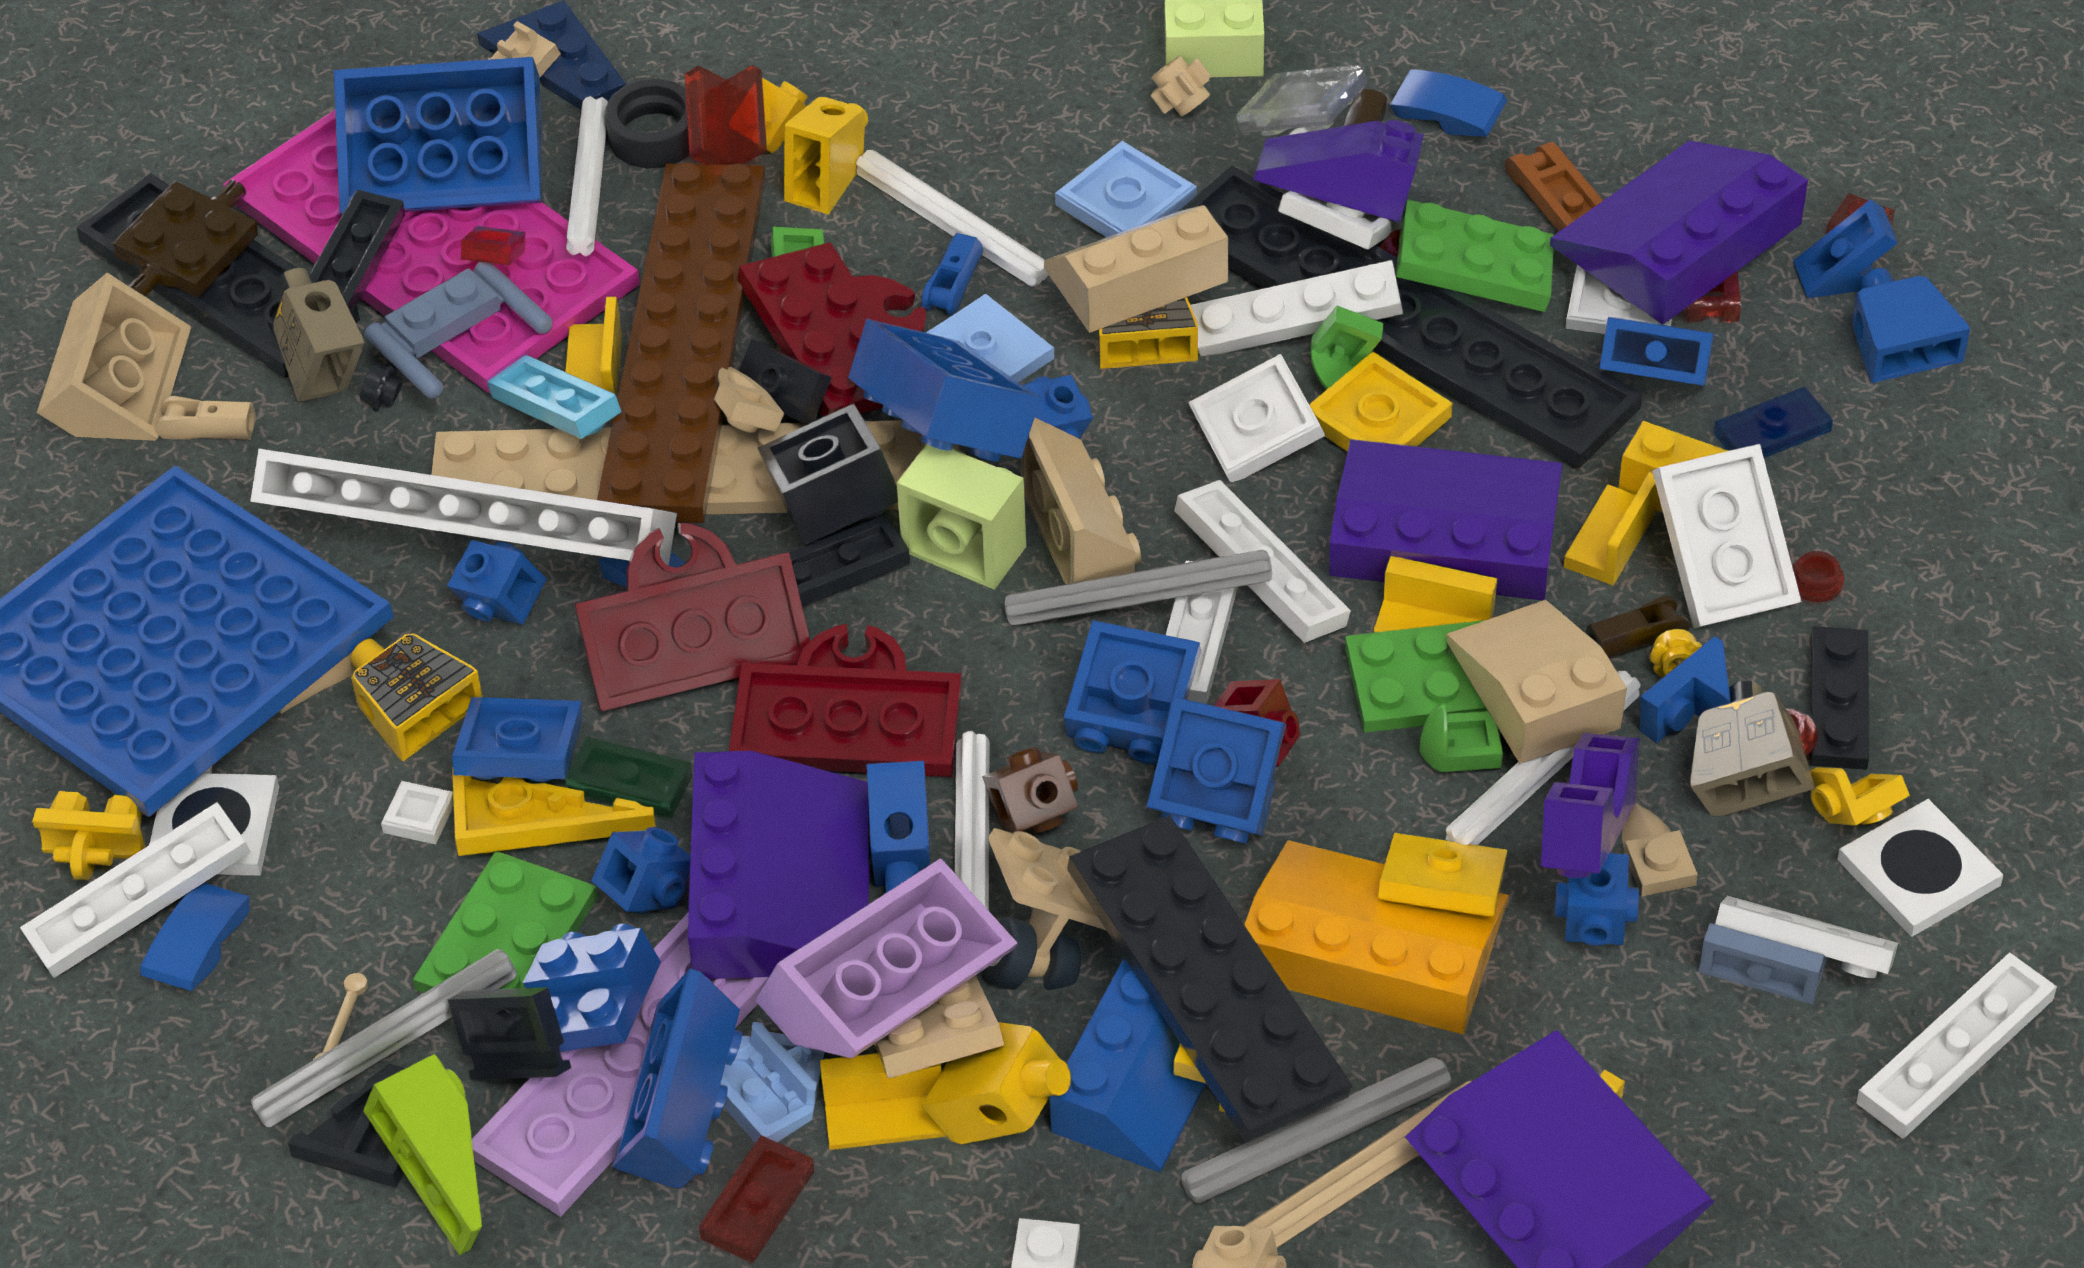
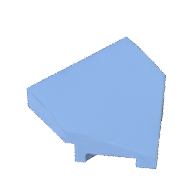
(772, 1084)

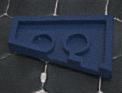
(580, 67)

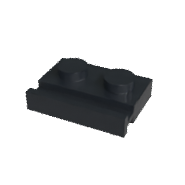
(509, 1033)

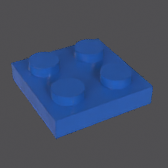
(517, 738)

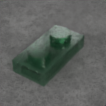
(631, 774)

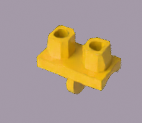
(87, 836)

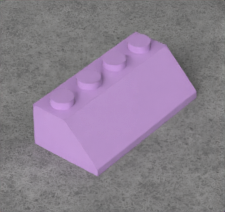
(884, 964)

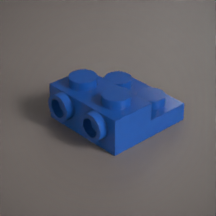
(1128, 689)
(1216, 769)
(595, 983)

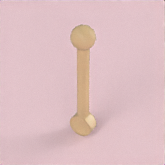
(355, 985)

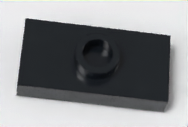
(791, 383)

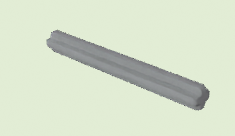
(1138, 587)
(378, 1040)
(1315, 1130)

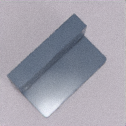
(1761, 963)

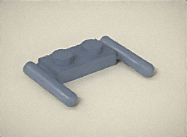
(445, 314)

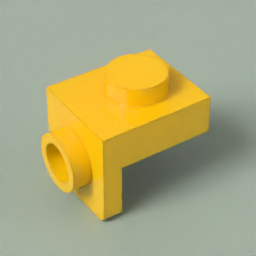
(779, 107)
(1855, 803)

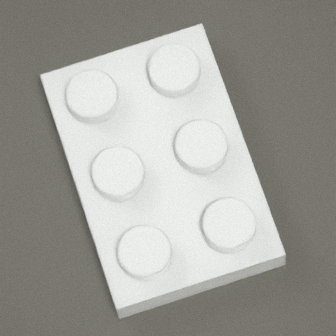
(1726, 536)

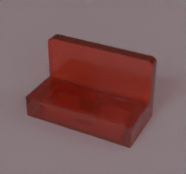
(725, 116)

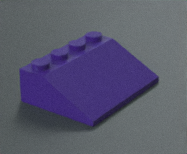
(1685, 225)
(1448, 512)
(771, 859)
(1558, 1164)

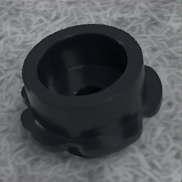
(381, 386)

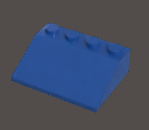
(441, 133)

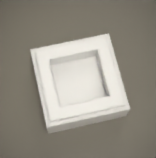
(418, 812)

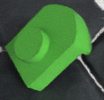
(1342, 343)
(1460, 741)

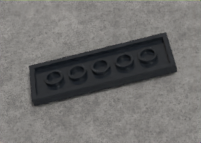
(235, 305)
(1209, 978)

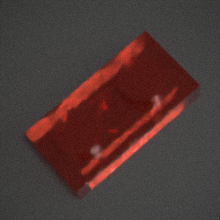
(756, 1199)

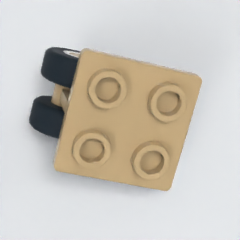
(1040, 880)

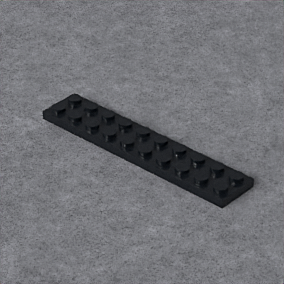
(1441, 331)

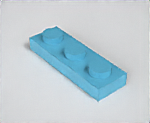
(554, 397)

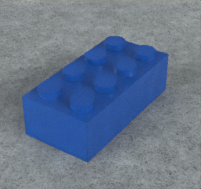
(943, 391)

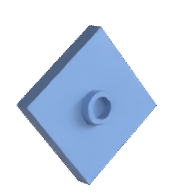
(1124, 191)
(997, 337)

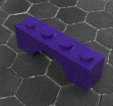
(1592, 809)

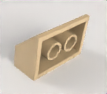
(1142, 267)
(114, 364)
(1073, 507)

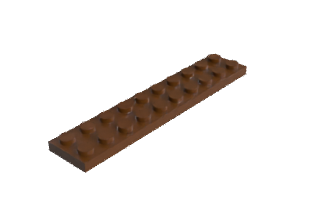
(681, 337)

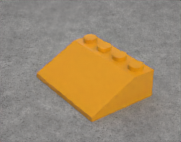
(1344, 944)

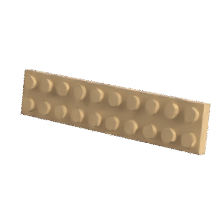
(574, 466)

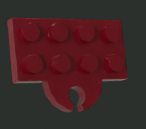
(820, 313)
(690, 620)
(848, 709)

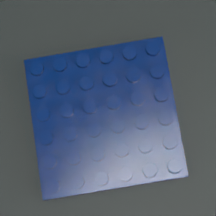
(172, 637)

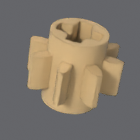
(1180, 86)

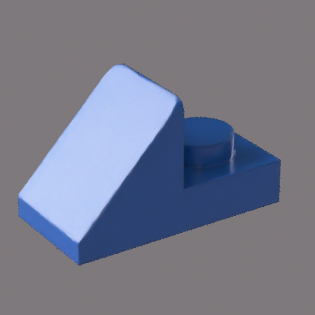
(1846, 253)
(1685, 691)

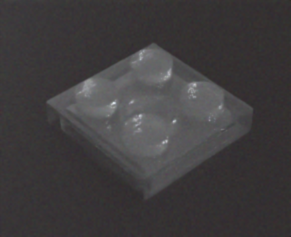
(1301, 100)

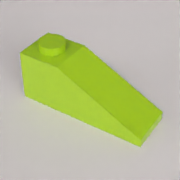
(428, 1132)

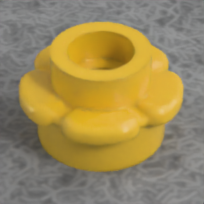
(1670, 646)

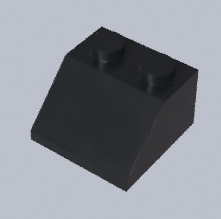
(830, 474)

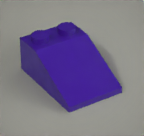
(1349, 165)

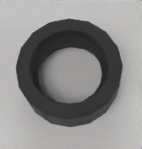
(654, 148)

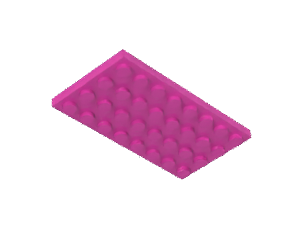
(298, 201)

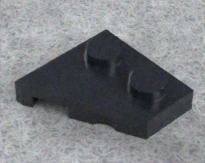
(350, 1140)

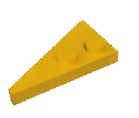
(531, 815)

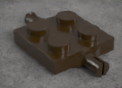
(186, 239)

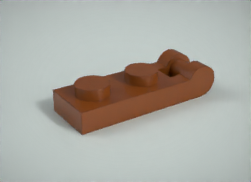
(1553, 184)

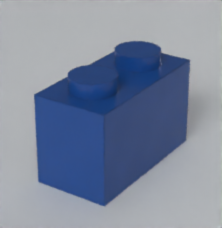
(1657, 351)

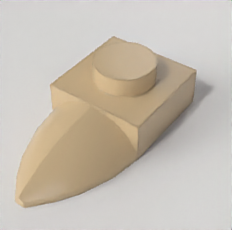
(746, 402)
(1656, 854)

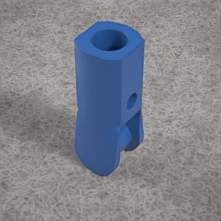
(953, 273)

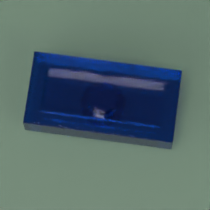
(1775, 423)

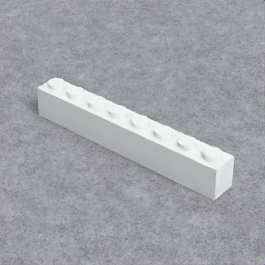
(457, 505)

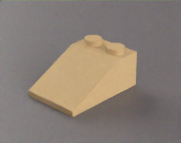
(1540, 679)

